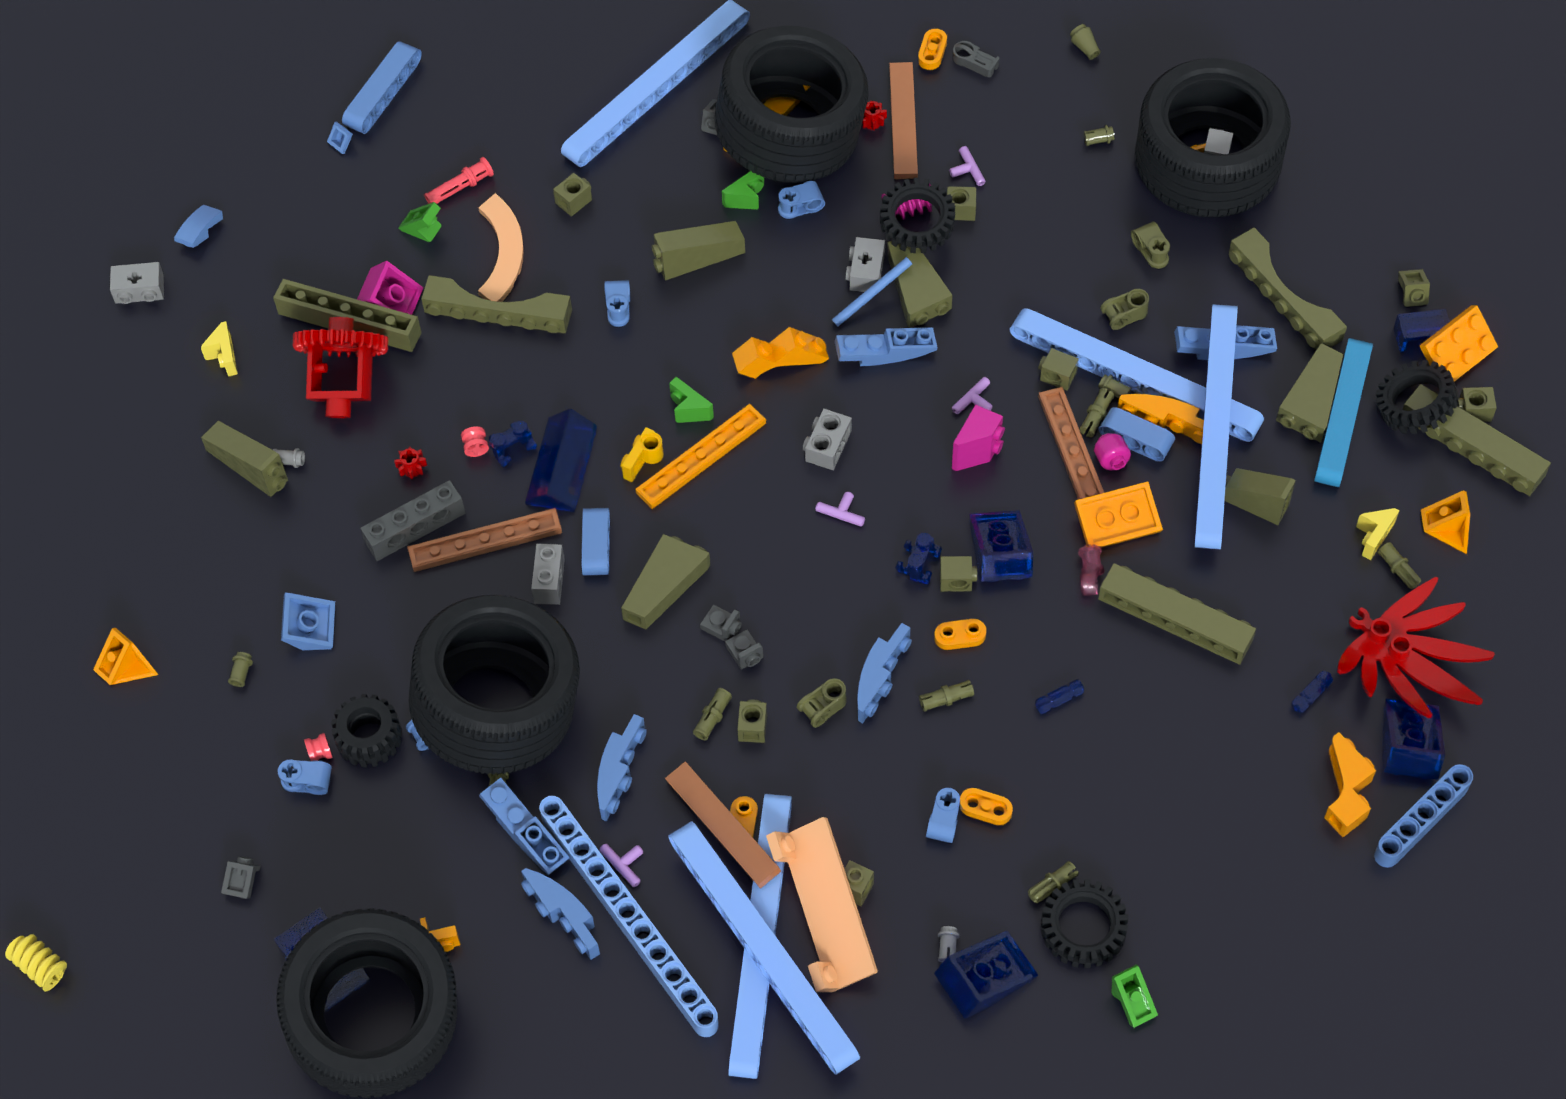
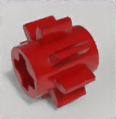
(874, 115)
(410, 462)

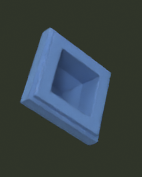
(339, 137)

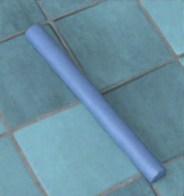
(872, 291)

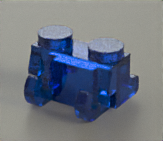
(518, 432)
(919, 554)

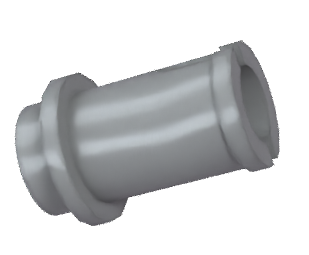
(292, 457)
(948, 939)

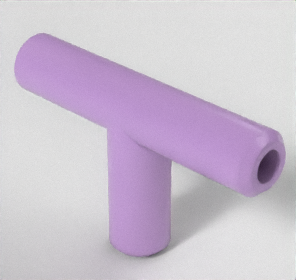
(969, 166)
(973, 396)
(841, 512)
(621, 864)

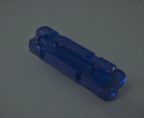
(1312, 691)
(1059, 696)

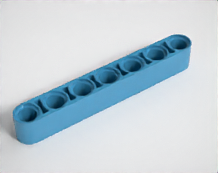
(1343, 413)

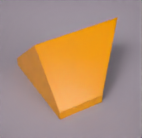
(1449, 520)
(122, 660)

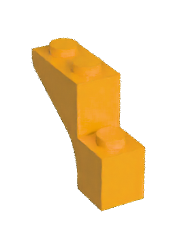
(787, 349)
(1352, 775)

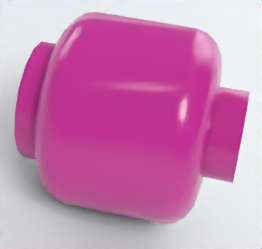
(1112, 451)

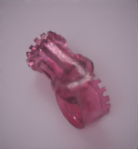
(1091, 569)

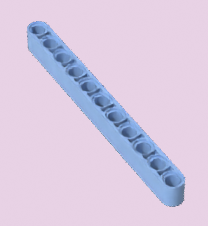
(655, 83)
(1126, 368)
(1216, 427)
(633, 925)
(764, 948)
(753, 984)

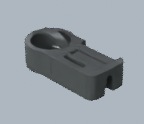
(977, 61)

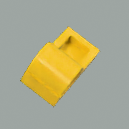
(640, 454)

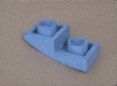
(196, 226)

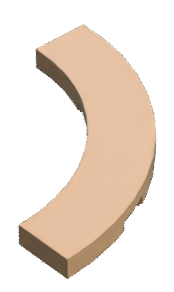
(510, 249)

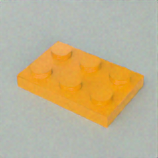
(1460, 343)
(1118, 515)

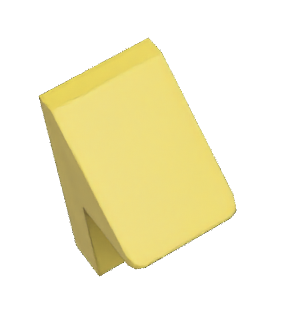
(220, 346)
(1377, 527)

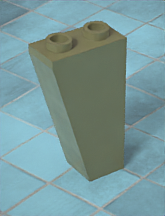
(696, 247)
(919, 287)
(1312, 395)
(246, 457)
(664, 579)

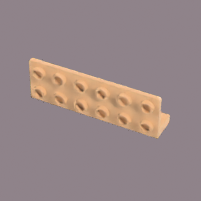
(826, 905)

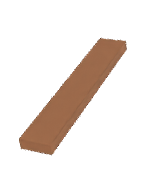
(903, 120)
(1070, 443)
(484, 539)
(723, 825)

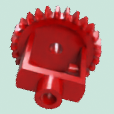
(339, 338)

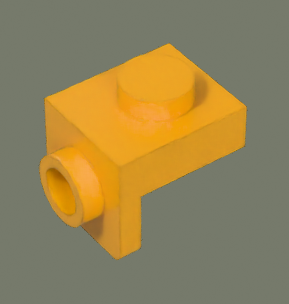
(446, 936)

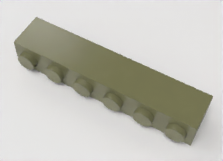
(318, 305)
(1484, 445)
(1177, 613)

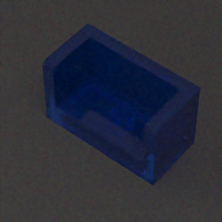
(1418, 325)

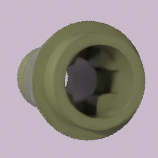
(1085, 41)

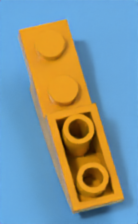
(1165, 412)

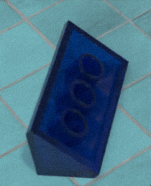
(562, 461)

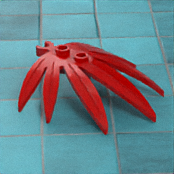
(1389, 644)

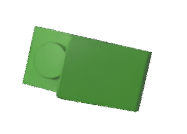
(743, 192)
(422, 222)
(691, 405)
(1134, 996)

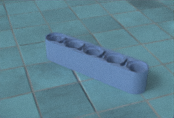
(381, 87)
(1420, 826)

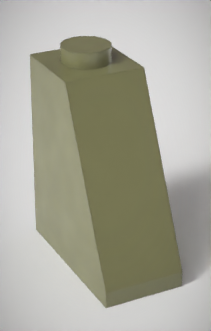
(1260, 493)

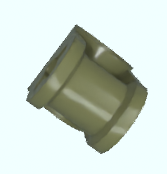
(1152, 244)
(1122, 309)
(819, 705)

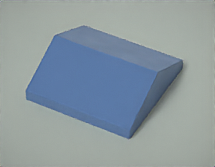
(308, 622)

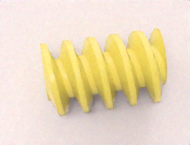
(36, 961)

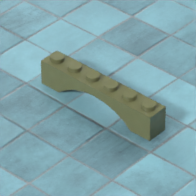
(544, 312)
(1313, 322)

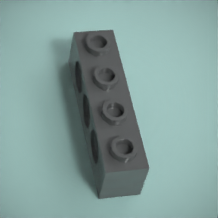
(413, 520)

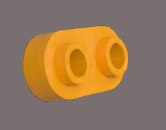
(930, 52)
(961, 636)
(987, 805)
(746, 818)

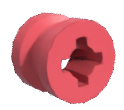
(474, 441)
(318, 748)

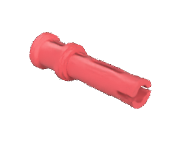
(468, 177)

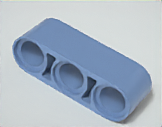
(1138, 433)
(595, 541)

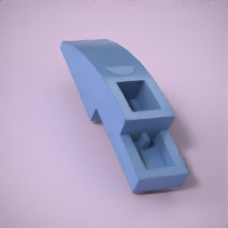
(1248, 343)
(886, 348)
(876, 672)
(614, 766)
(523, 827)
(563, 906)

